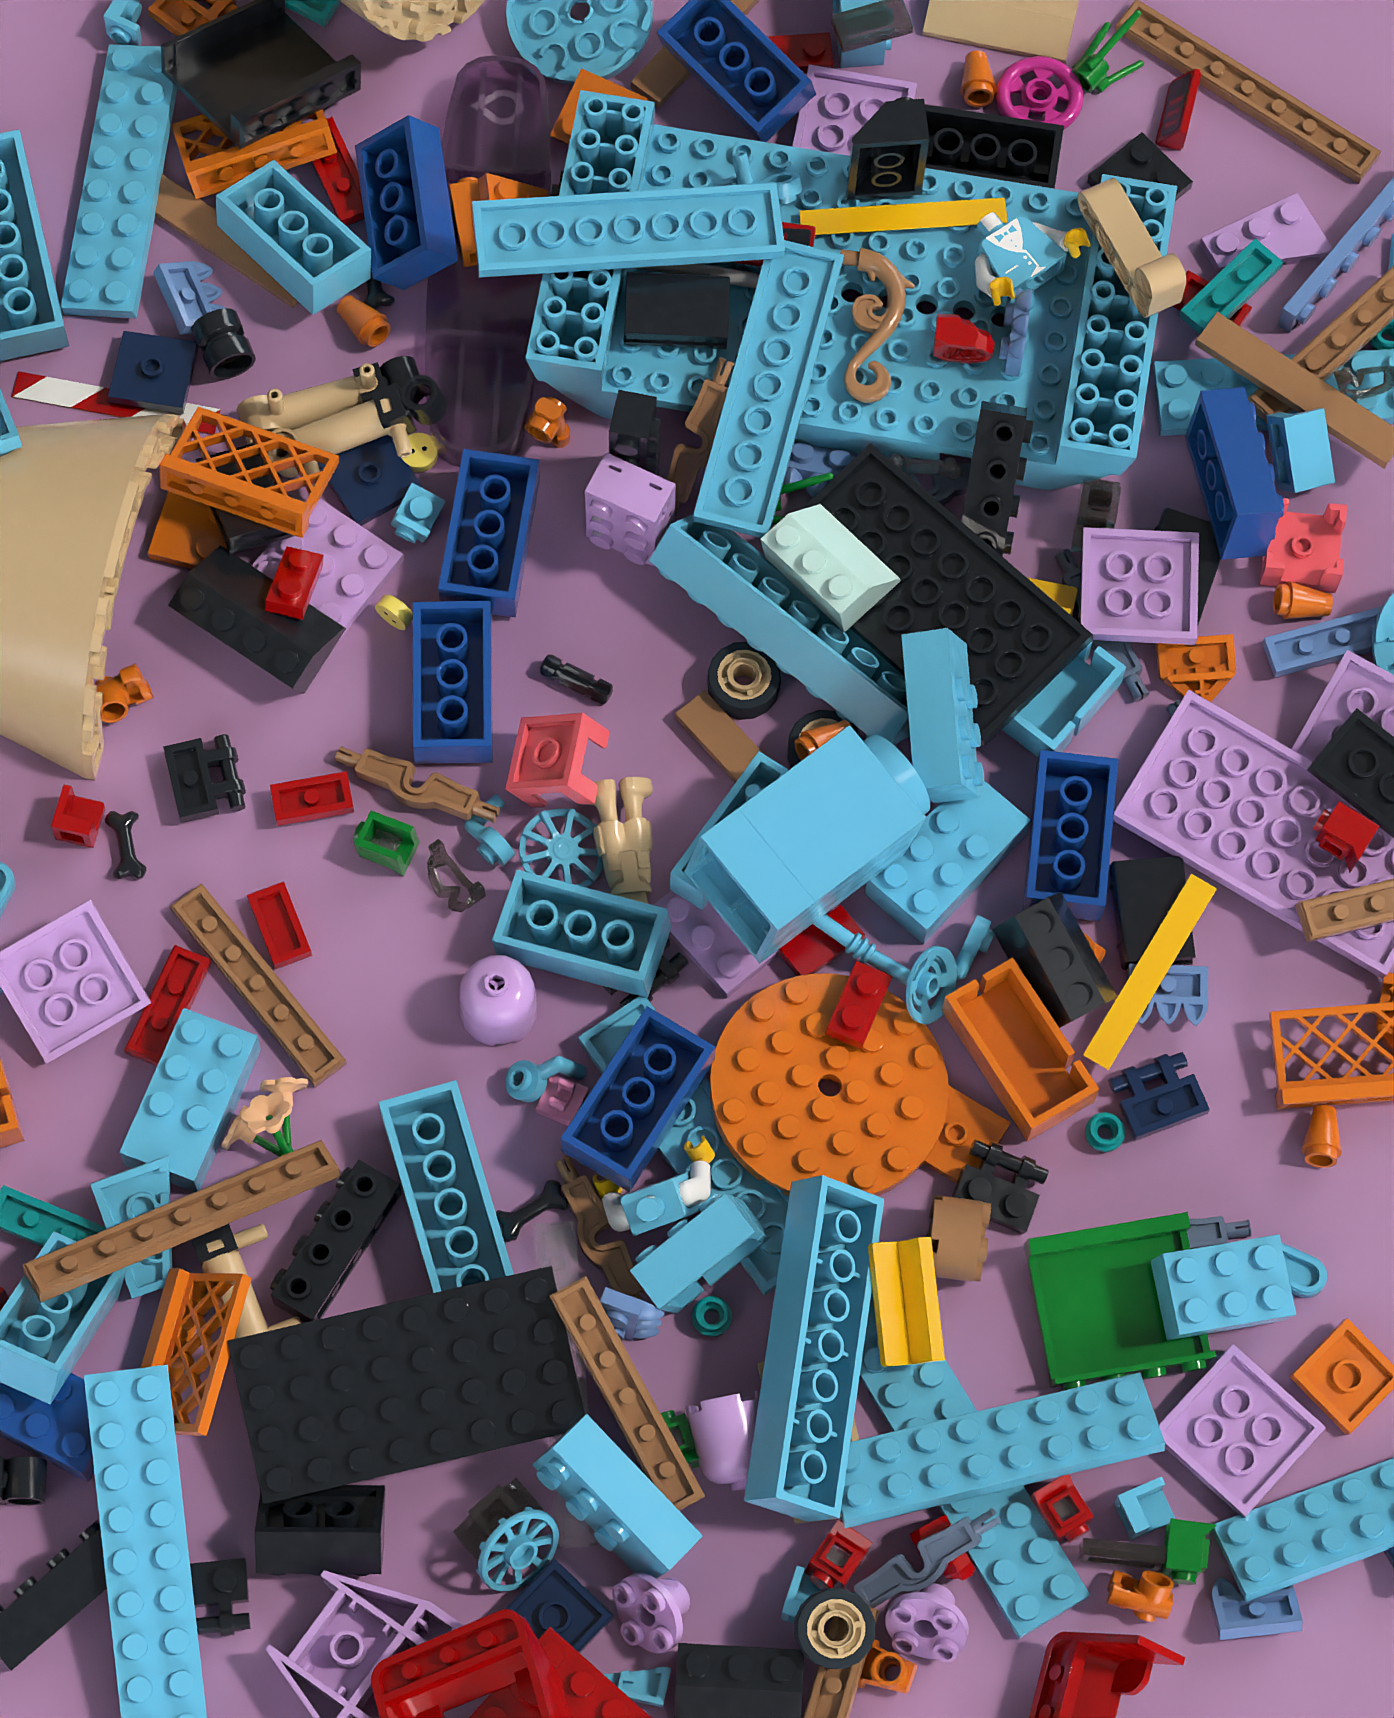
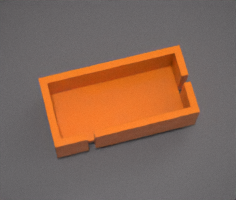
(1019, 1049)

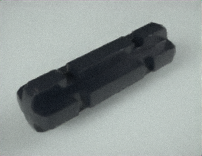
(576, 679)

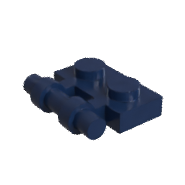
(1163, 1106)

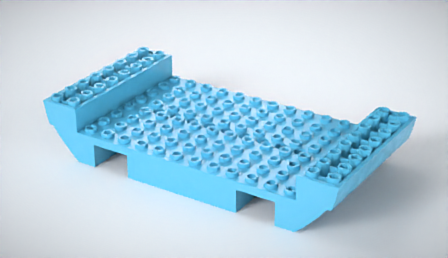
(1084, 336)

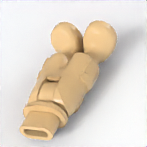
(626, 845)

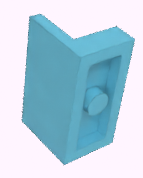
(1300, 450)

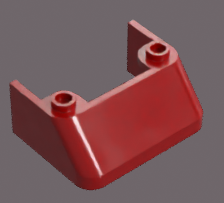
(468, 1666)
(1091, 1671)

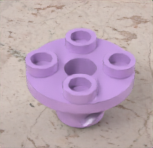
(651, 1611)
(927, 1624)

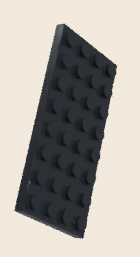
(953, 582)
(406, 1384)

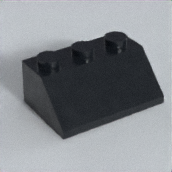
(890, 152)
(1056, 959)
(322, 1531)
(738, 1682)

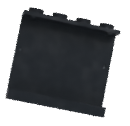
(256, 71)

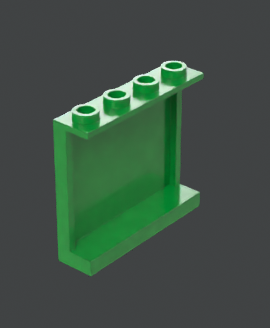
(1102, 1302)

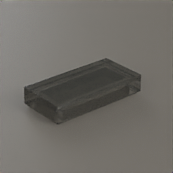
(871, 24)
(1122, 1553)

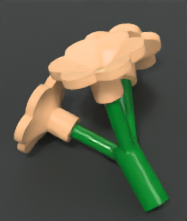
(267, 1114)

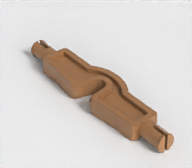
(702, 421)
(436, 792)
(592, 1220)

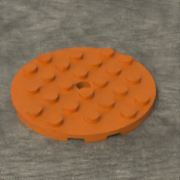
(783, 1124)

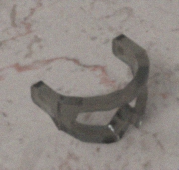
(1345, 376)
(440, 858)

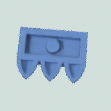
(185, 292)
(1017, 317)
(815, 460)
(1180, 988)
(631, 1315)
(1265, 1615)

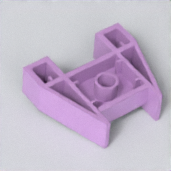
(349, 1638)

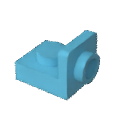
(121, 22)
(416, 514)

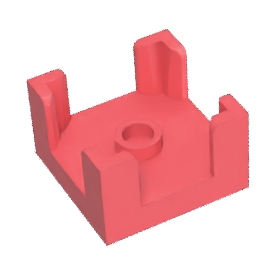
(1306, 550)
(551, 757)

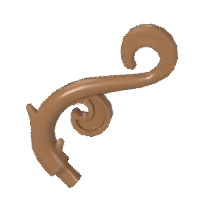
(881, 326)

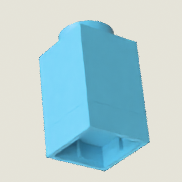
(809, 839)

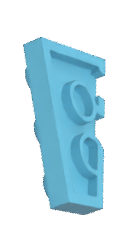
(131, 1195)

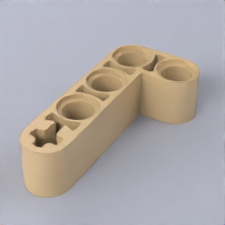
(1148, 277)

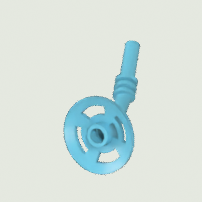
(917, 980)

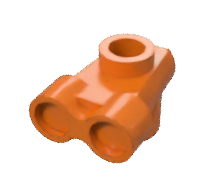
(548, 422)
(121, 691)
(1146, 1597)
(877, 1665)

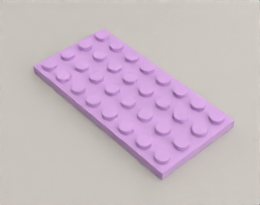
(1246, 819)

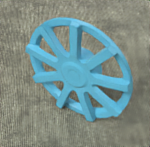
(561, 849)
(518, 1550)

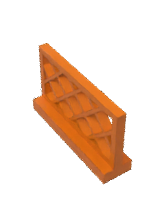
(226, 165)
(237, 492)
(1331, 1090)
(174, 1341)

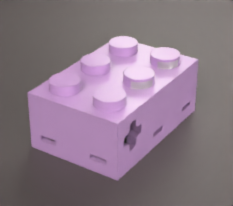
(626, 510)

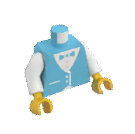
(1021, 255)
(660, 1201)

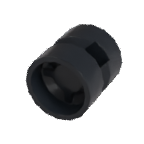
(224, 346)

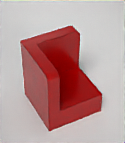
(77, 818)

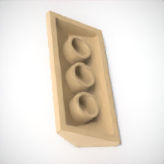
(1005, 25)

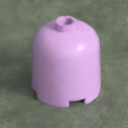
(498, 1014)
(724, 1437)

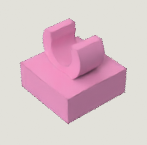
(561, 1099)

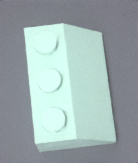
(828, 564)

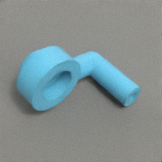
(787, 182)
(492, 844)
(977, 939)
(536, 1076)

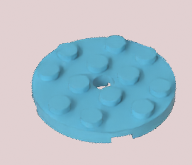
(562, 46)

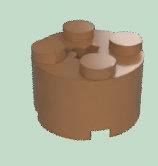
(958, 1237)

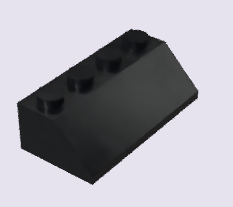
(993, 146)
(229, 603)

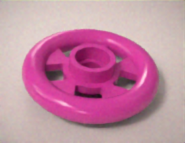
(1043, 69)

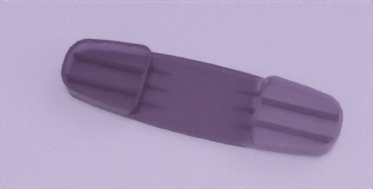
(484, 324)

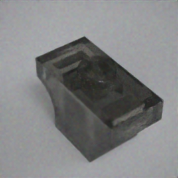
(1095, 508)
(485, 1516)

